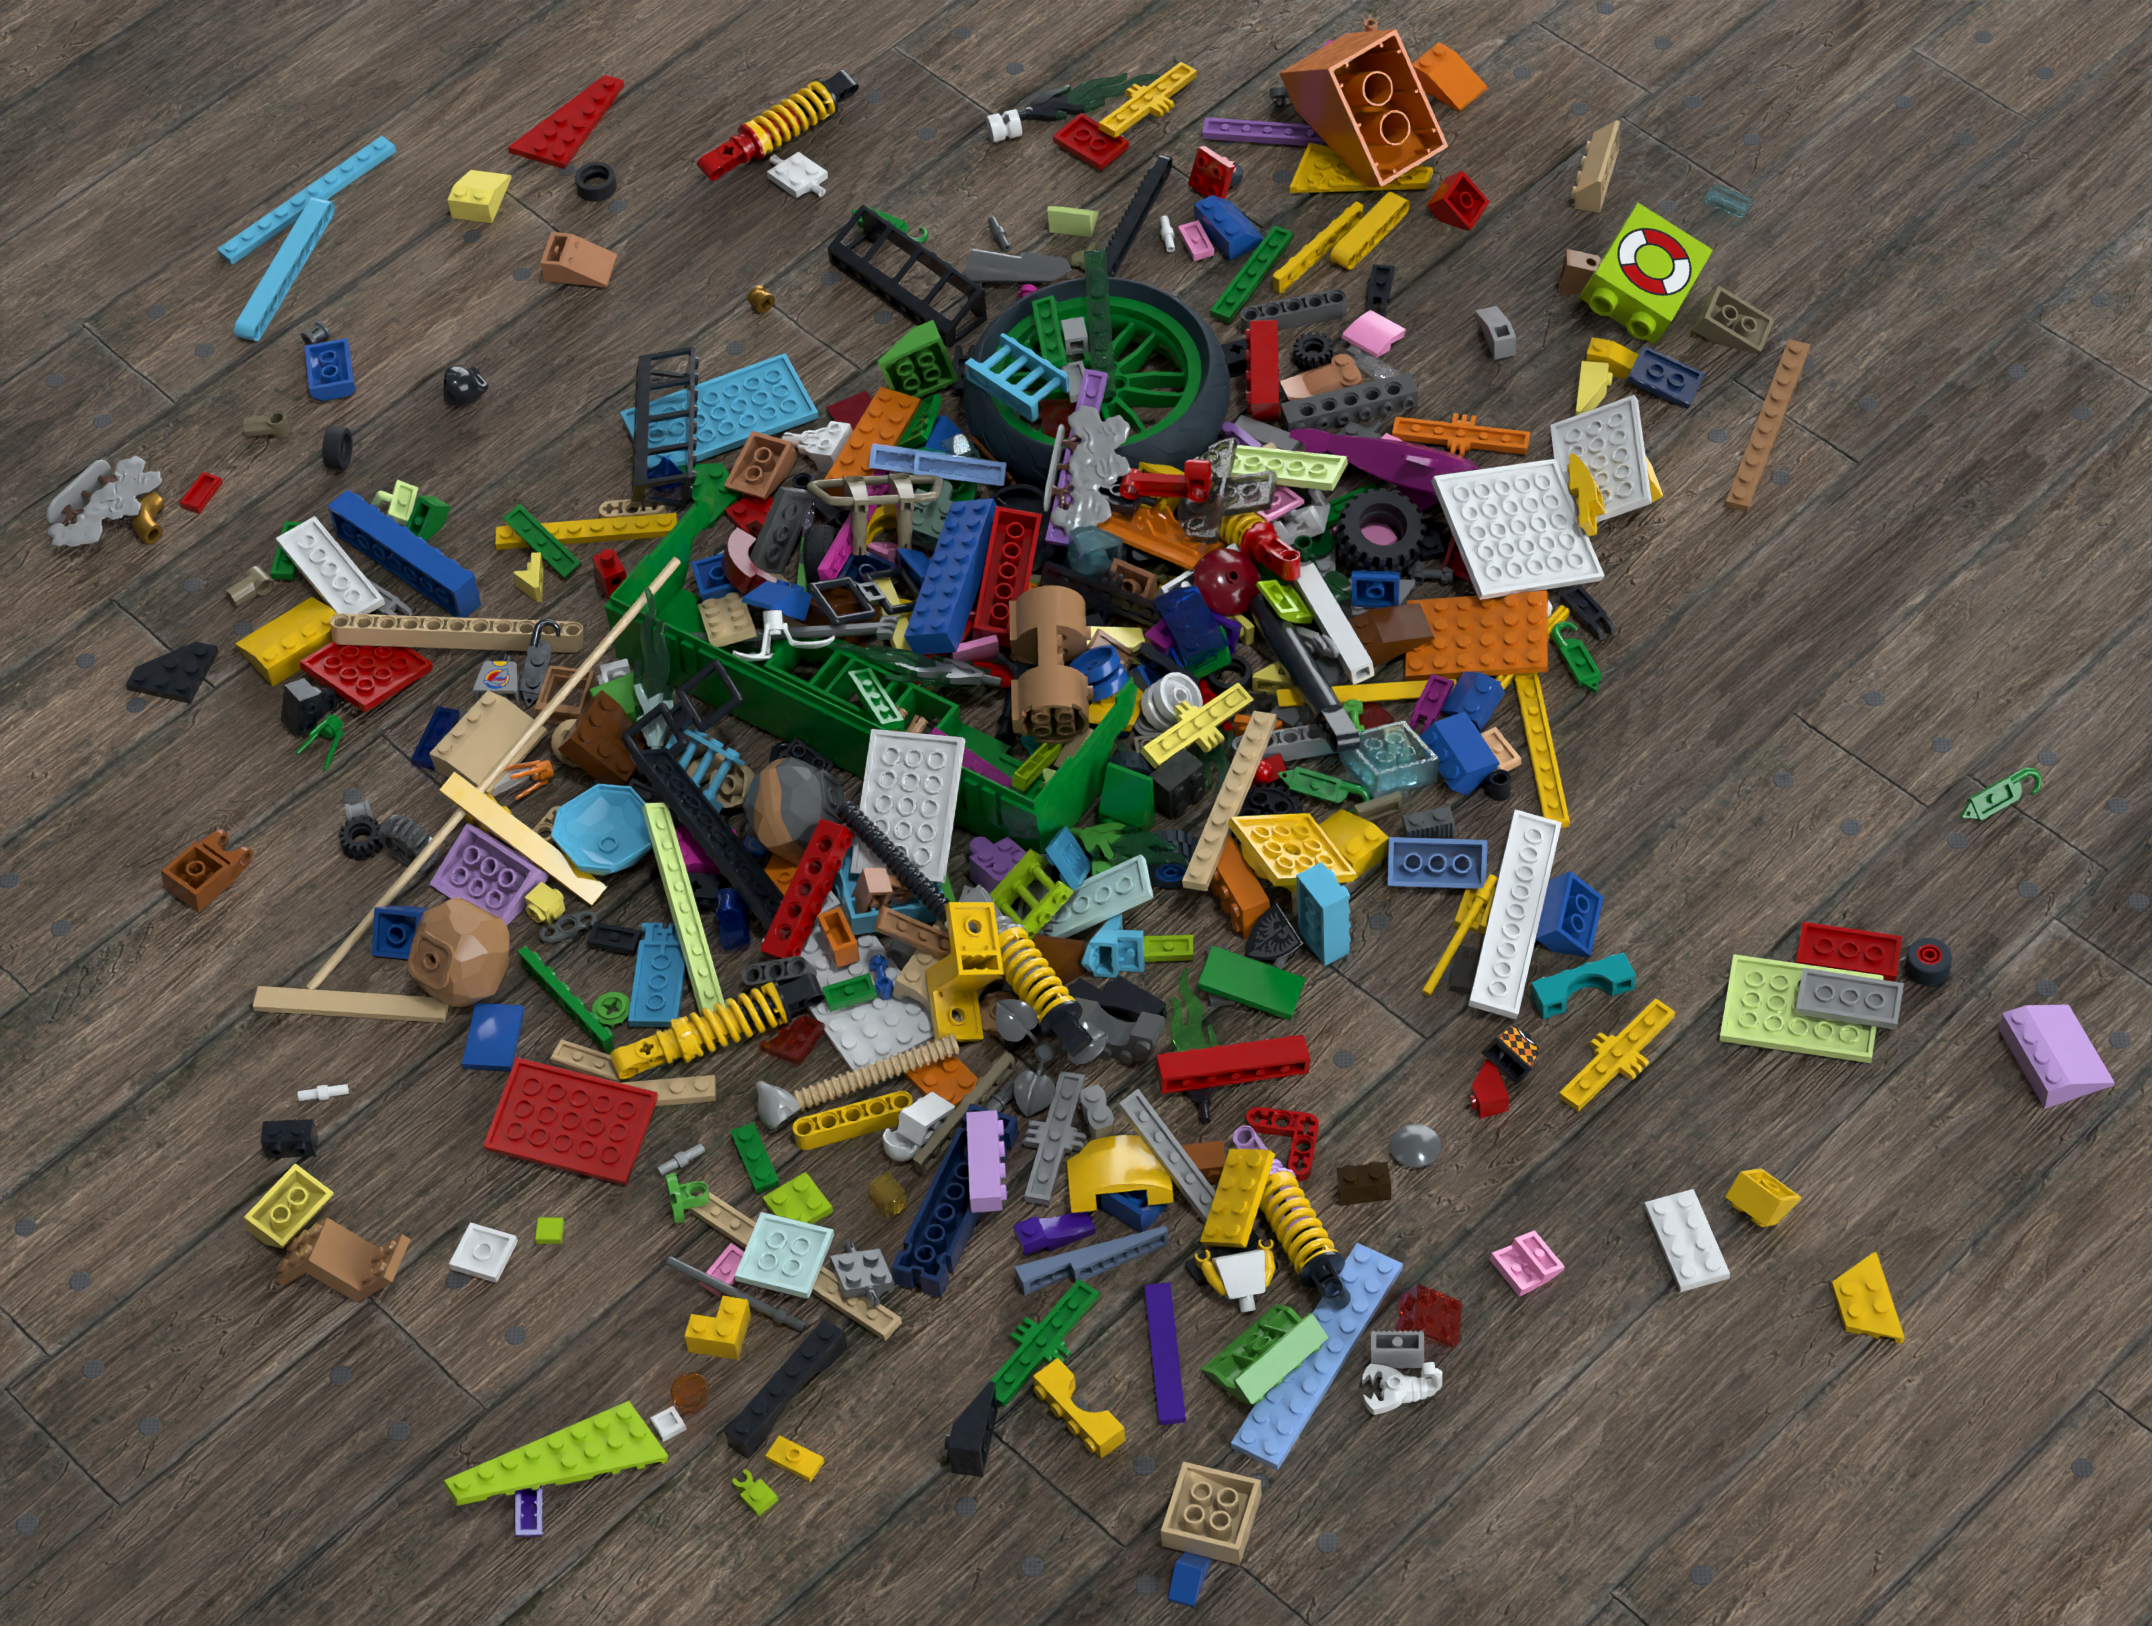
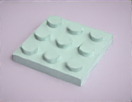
(784, 1255)

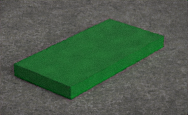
(1251, 983)

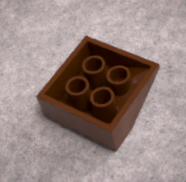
(597, 741)

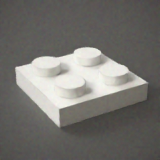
(483, 1252)

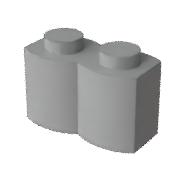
(1096, 1112)

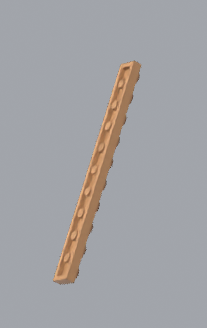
(1767, 426)

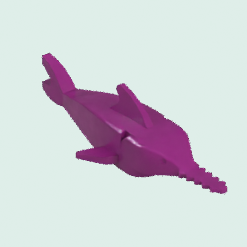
(1397, 462)

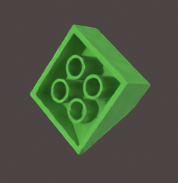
(918, 363)

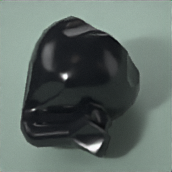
(462, 385)

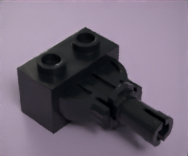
(306, 705)

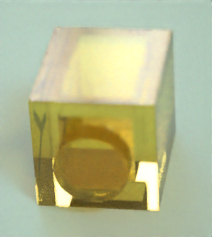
(887, 1194)

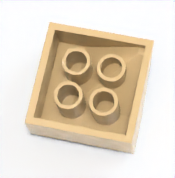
(1211, 1513)

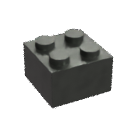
(1178, 784)

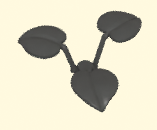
(1030, 1089)

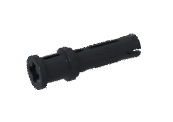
(1005, 731)

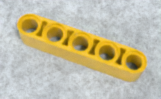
(1370, 230)
(842, 1124)

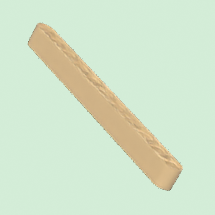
(451, 632)

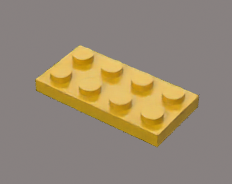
(1237, 1198)

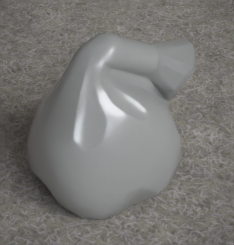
(775, 1106)

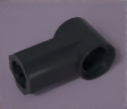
(1498, 784)

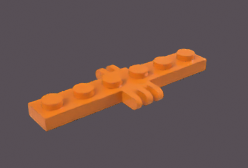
(1461, 435)

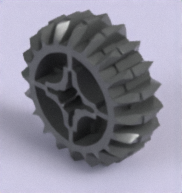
(405, 840)

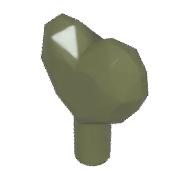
(1077, 258)

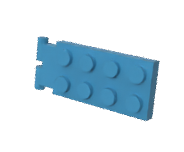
(657, 978)

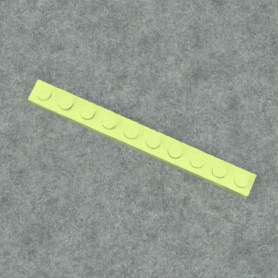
(682, 905)

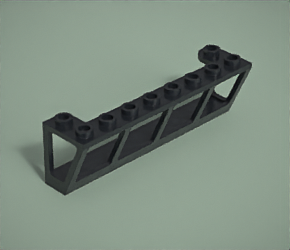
(888, 290)
(642, 420)

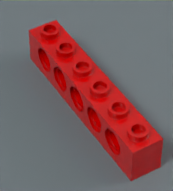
(807, 880)

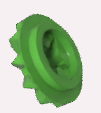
(609, 1001)

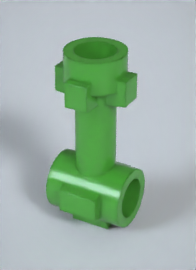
(1354, 709)

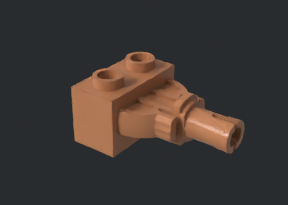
(878, 889)

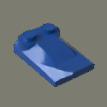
(330, 369)

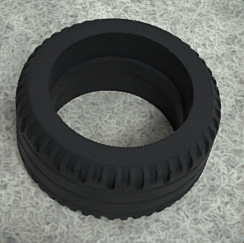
(815, 546)

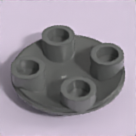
(1415, 1146)

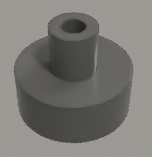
(1279, 94)

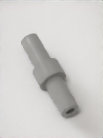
(680, 1159)

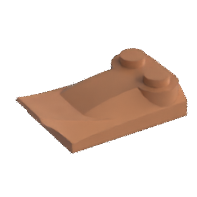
(1333, 376)

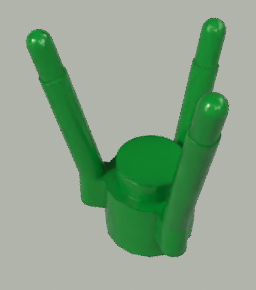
(328, 728)

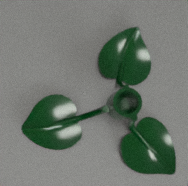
(1308, 547)

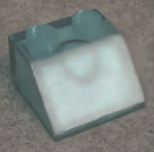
(1092, 549)

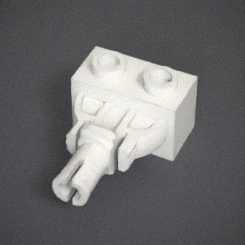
(822, 444)

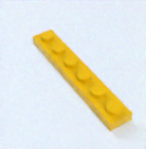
(1317, 248)

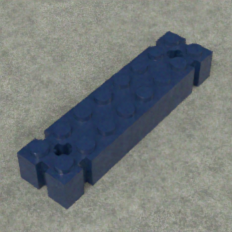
(945, 1216)

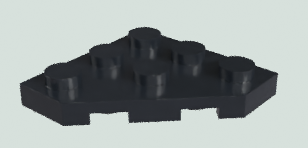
(175, 674)

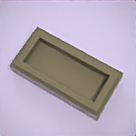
(1380, 807)

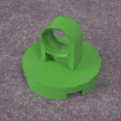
(681, 1196)

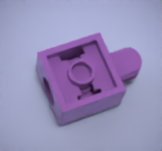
(992, 862)

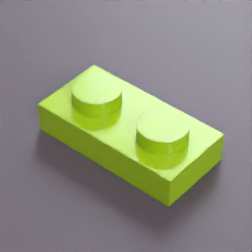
(1168, 948)

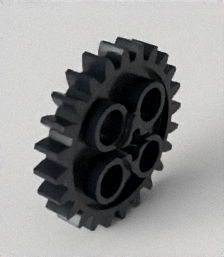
(1269, 802)

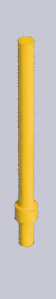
(1480, 898)

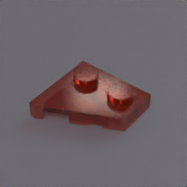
(795, 1040)

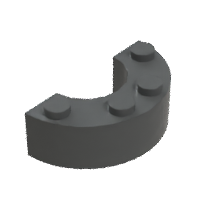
(1126, 1040)

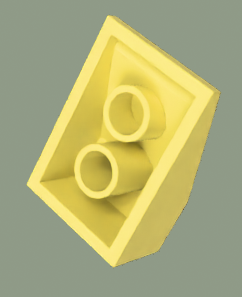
(478, 196)

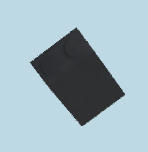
(973, 1433)

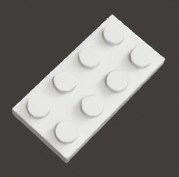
(1686, 1240)

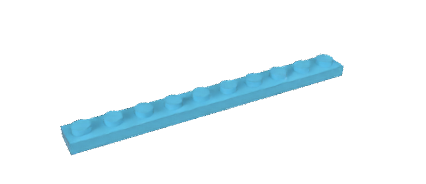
(291, 209)

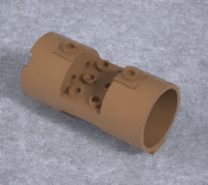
(1051, 698)

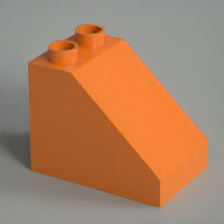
(1366, 104)

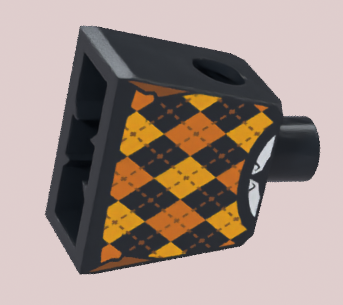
(1512, 1053)

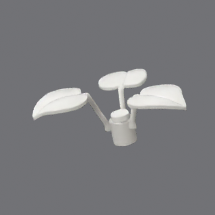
(772, 626)

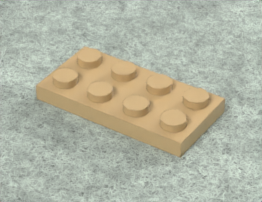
(727, 619)

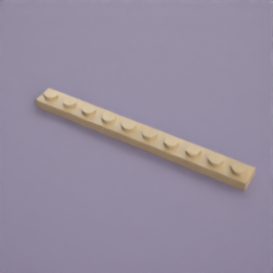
(1229, 801)
(740, 1228)

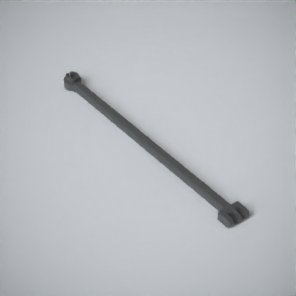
(883, 629)

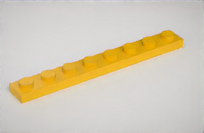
(595, 530)

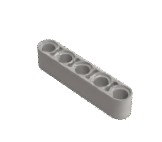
(1293, 743)

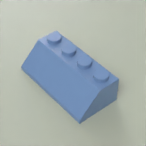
(1437, 863)

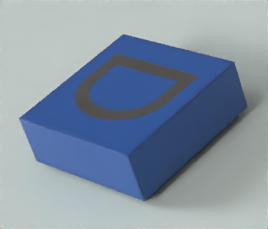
(754, 847)

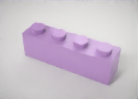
(984, 1161)

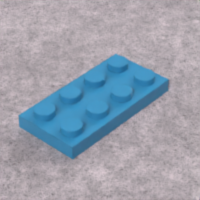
(1069, 858)

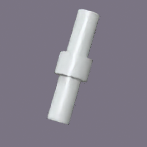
(1167, 234)
(323, 1092)

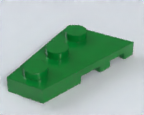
(921, 423)

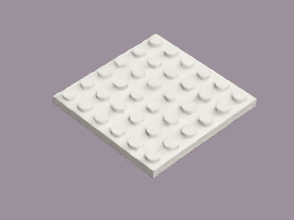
(1517, 528)

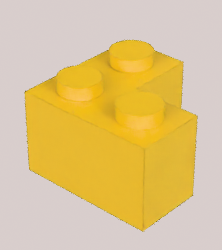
(720, 1335)

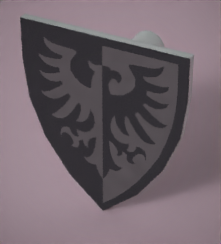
(1272, 936)

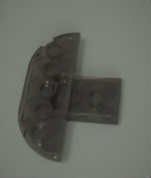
(1226, 496)

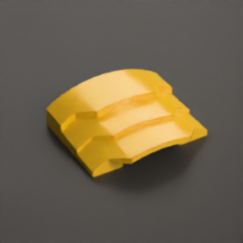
(1116, 1166)

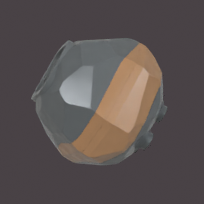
(787, 805)

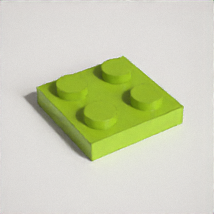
(798, 1201)

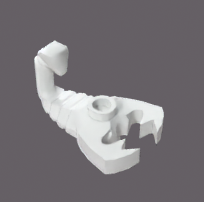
(1399, 1387)

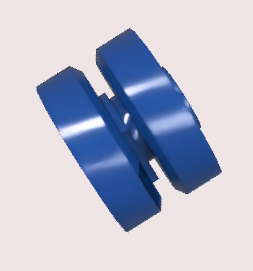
(1103, 671)

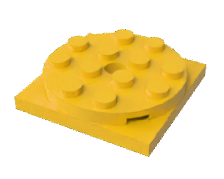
(1287, 845)

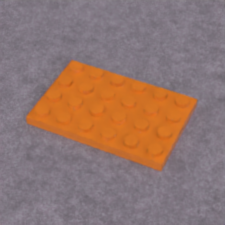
(1482, 636)

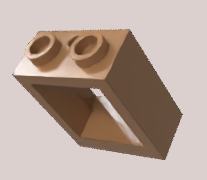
(559, 676)

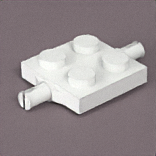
(797, 175)

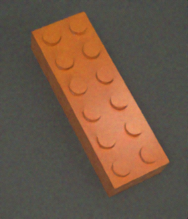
(880, 424)

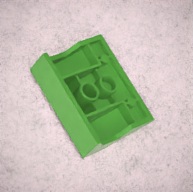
(1265, 1353)

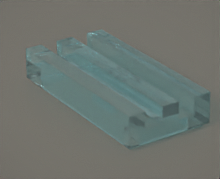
(1729, 199)

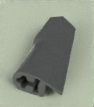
(1026, 267)

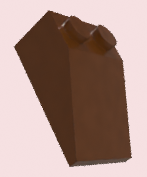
(1391, 631)

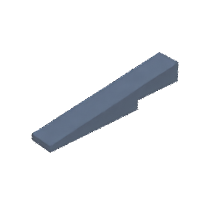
(1088, 1261)

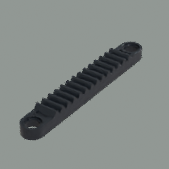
(1137, 213)

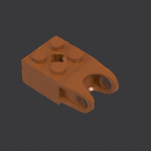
(205, 870)

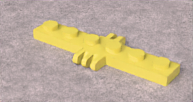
(1197, 725)

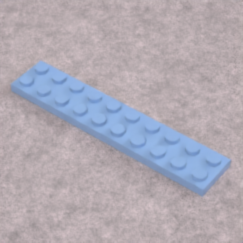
(1286, 1408)

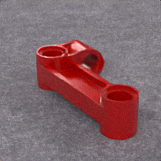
(1193, 484)

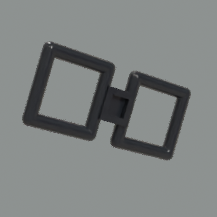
(867, 595)
(684, 712)

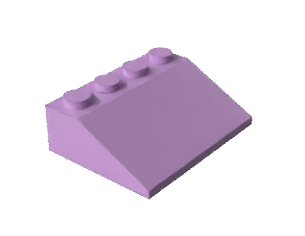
(487, 874)
(2054, 1053)

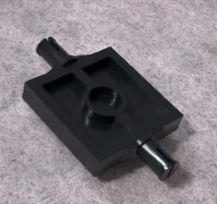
(1120, 504)

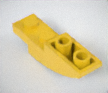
(1587, 495)

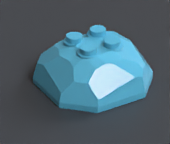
(603, 829)

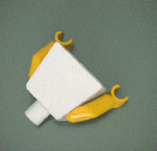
(1240, 1274)

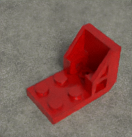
(750, 514)

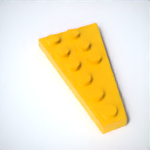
(1326, 172)

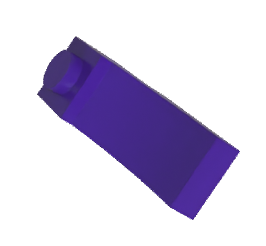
(1052, 1232)
(528, 1513)

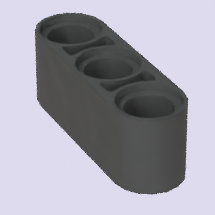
(769, 970)

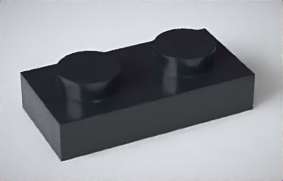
(614, 938)

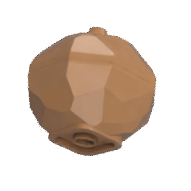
(459, 952)

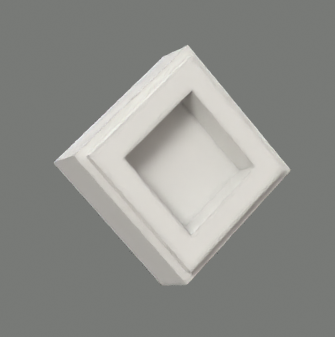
(668, 1423)

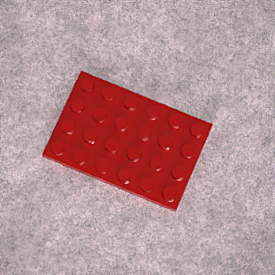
(571, 1121)

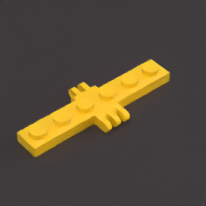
(1148, 99)
(1617, 1055)

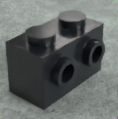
(289, 1138)

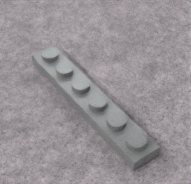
(1168, 1152)

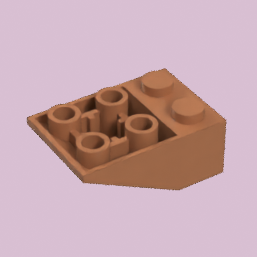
(576, 261)

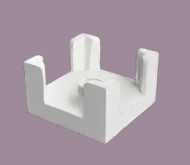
(1304, 521)

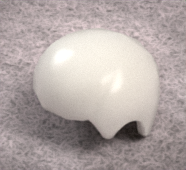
(898, 1146)

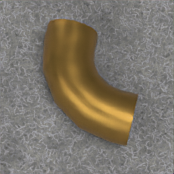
(144, 522)

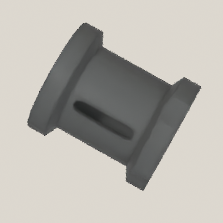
(316, 333)

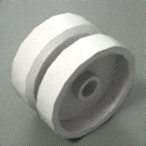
(1164, 695)

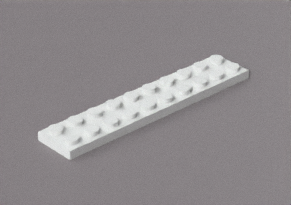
(1515, 914)

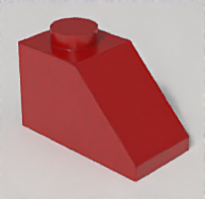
(1488, 1092)

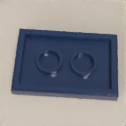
(1665, 377)

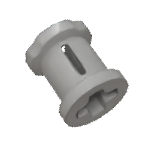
(358, 809)

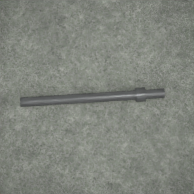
(780, 1315)

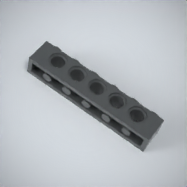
(1351, 404)

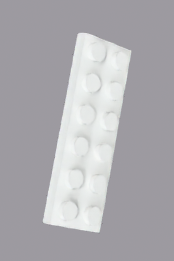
(329, 569)

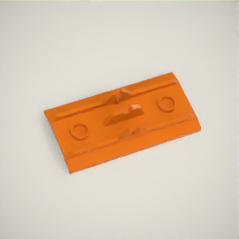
(1158, 535)

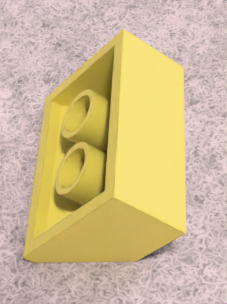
(286, 1207)

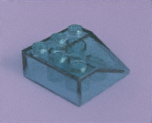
(1391, 760)

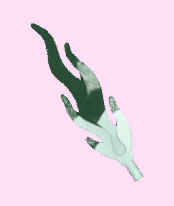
(651, 685)

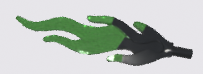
(1192, 1038)

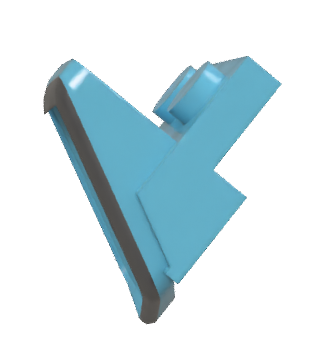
(1114, 950)

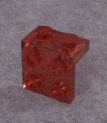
(1432, 1313)

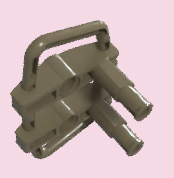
(857, 499)

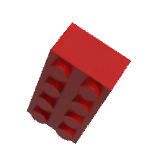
(1262, 370)

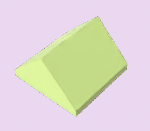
(1072, 221)

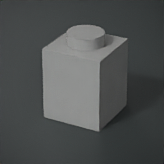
(1075, 336)

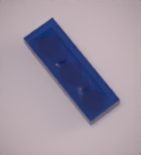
(438, 727)

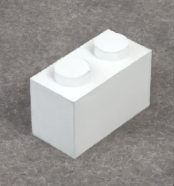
(924, 1117)

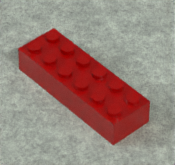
(1006, 571)

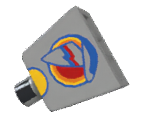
(500, 678)

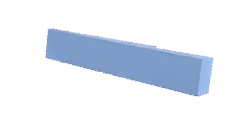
(938, 464)

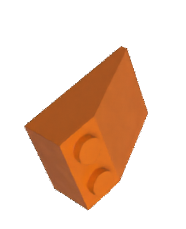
(1448, 77)

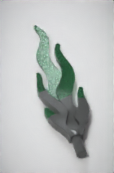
(918, 665)

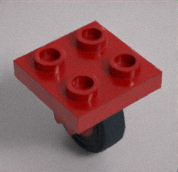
(1214, 173)

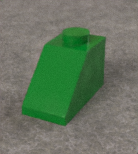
(427, 516)

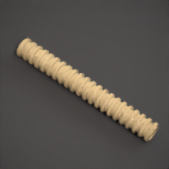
(876, 1072)

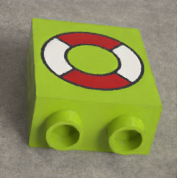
(1645, 274)

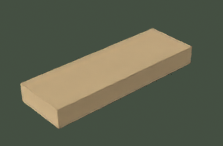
(584, 1060)

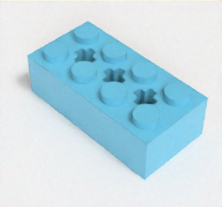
(1323, 913)

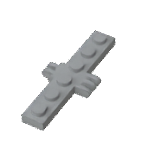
(1054, 1138)

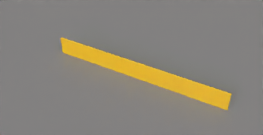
(1363, 692)

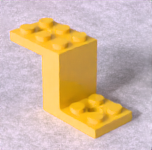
(970, 966)

